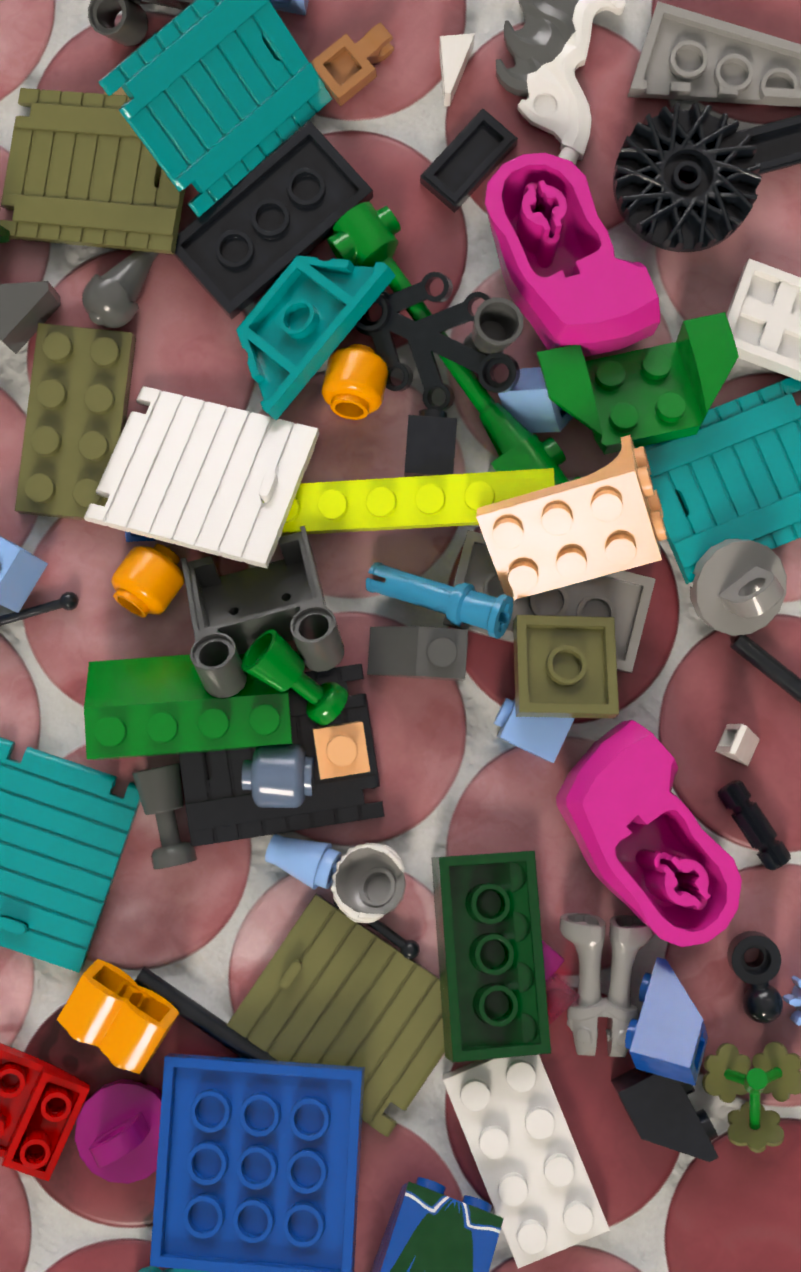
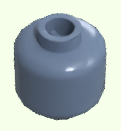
(279, 776)

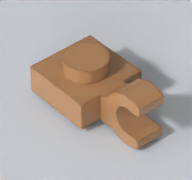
(348, 65)

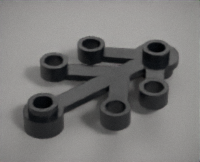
(426, 337)

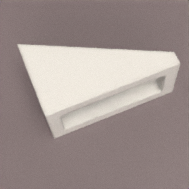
(454, 56)
(738, 743)

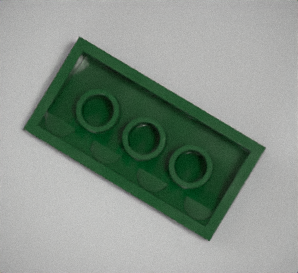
(490, 956)

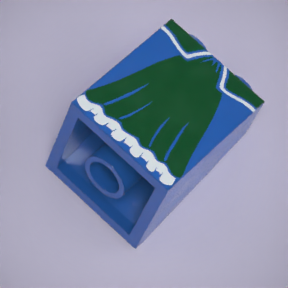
(437, 1232)

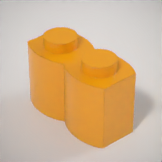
(117, 1016)

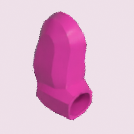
(646, 838)

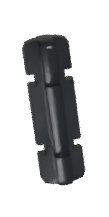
(754, 825)

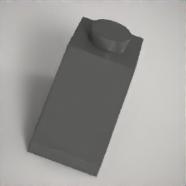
(418, 652)

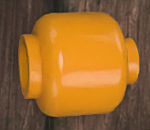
(354, 381)
(147, 580)

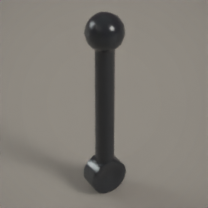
(67, 601)
(409, 948)

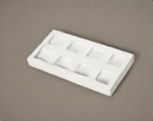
(767, 318)
(525, 1155)

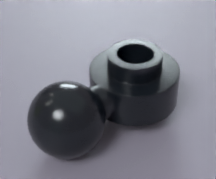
(761, 1000)

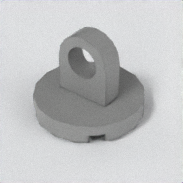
(738, 586)

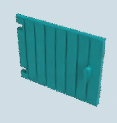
(217, 93)
(733, 476)
(57, 852)

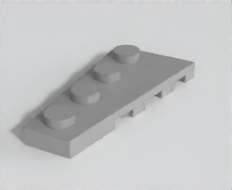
(715, 62)

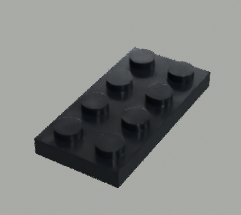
(270, 219)

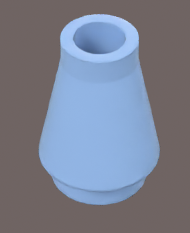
(304, 859)

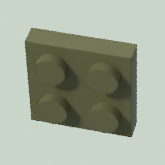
(565, 666)

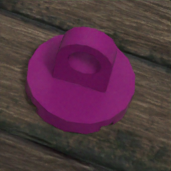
(120, 1131)

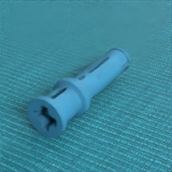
(459, 603)

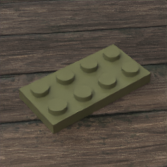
(73, 417)

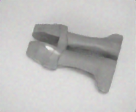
(588, 936)

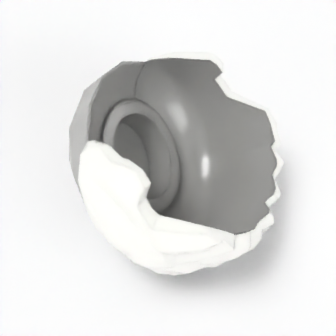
(368, 882)

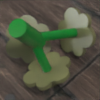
(772, 1073)

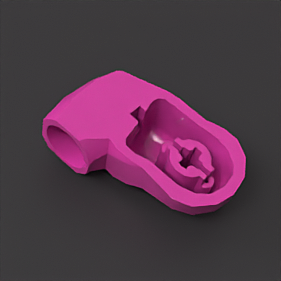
(563, 260)

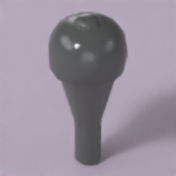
(114, 295)

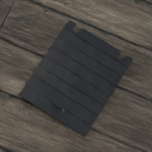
(225, 812)

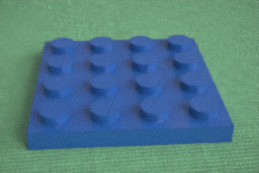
(257, 1165)

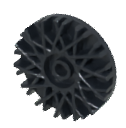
(689, 149)

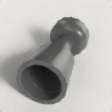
(495, 326)
(160, 795)

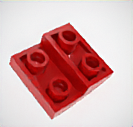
(35, 1111)

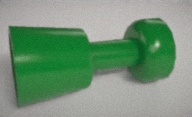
(282, 668)

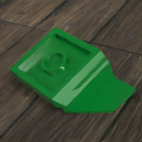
(644, 392)

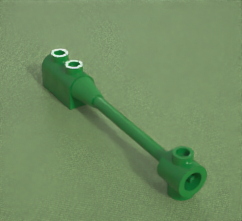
(368, 238)

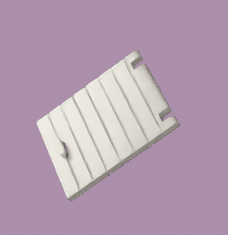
(202, 474)

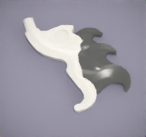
(545, 62)

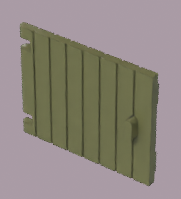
(86, 177)
(348, 1007)

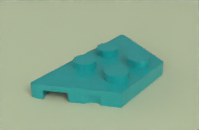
(304, 323)

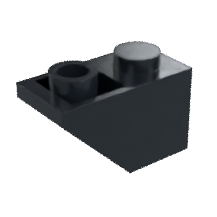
(665, 1114)

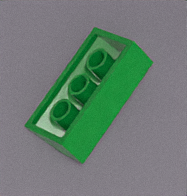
(164, 710)

